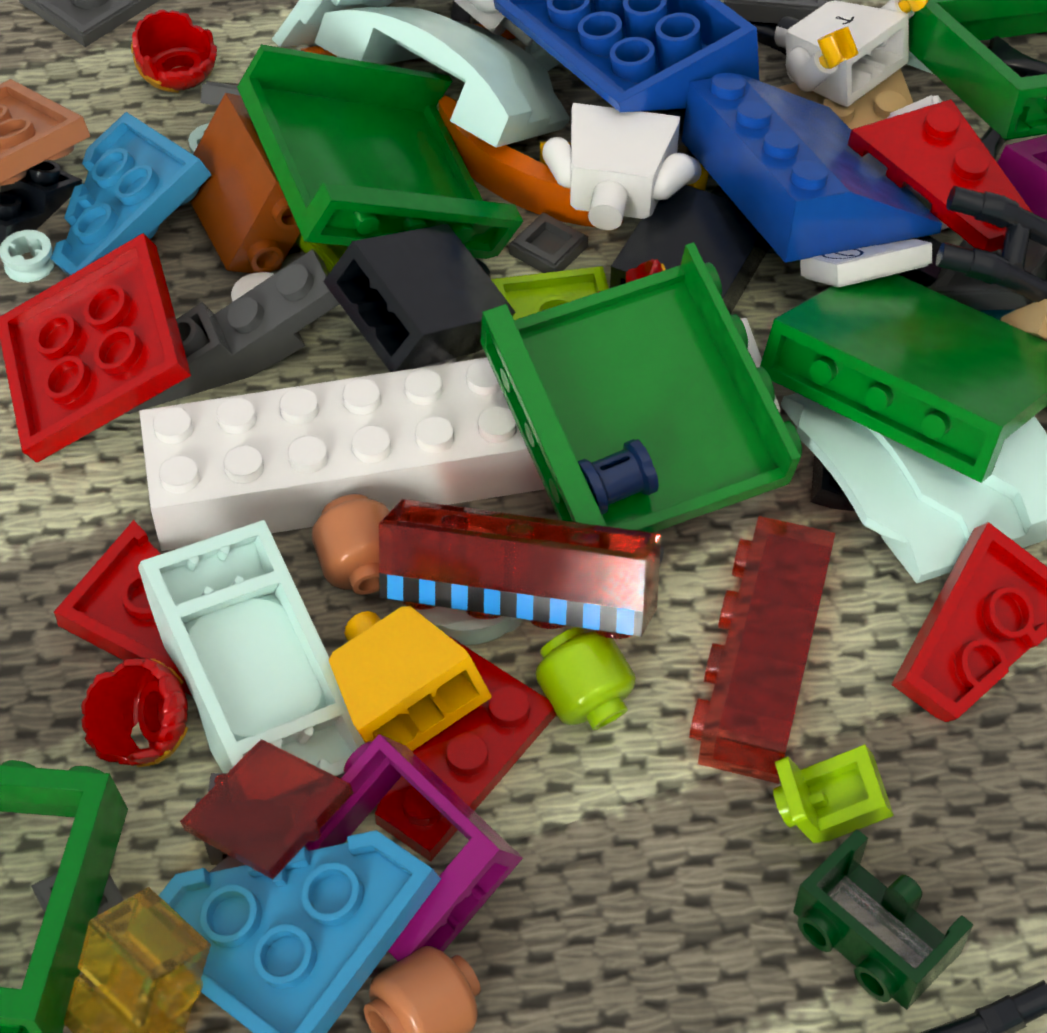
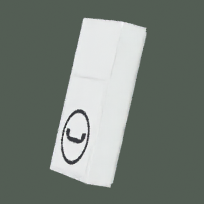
(867, 262)

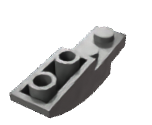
(251, 330)

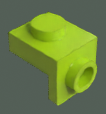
(832, 795)

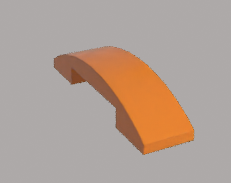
(512, 173)

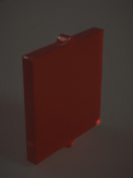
(267, 808)

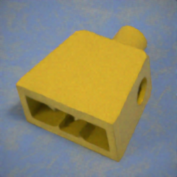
(404, 677)

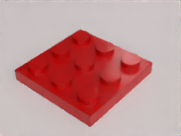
(91, 348)

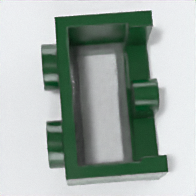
(876, 925)

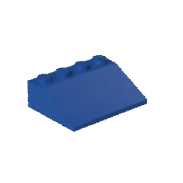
(640, 49)
(794, 172)

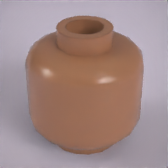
(349, 542)
(424, 995)

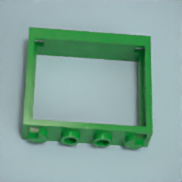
(948, 43)
(77, 889)

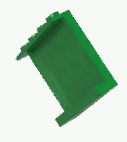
(366, 151)
(649, 366)
(912, 368)

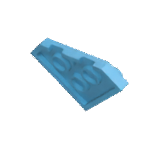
(129, 190)
(306, 942)

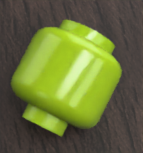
(585, 677)

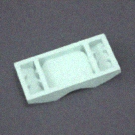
(249, 650)

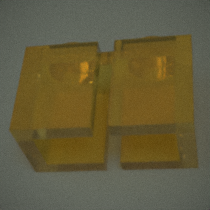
(137, 970)

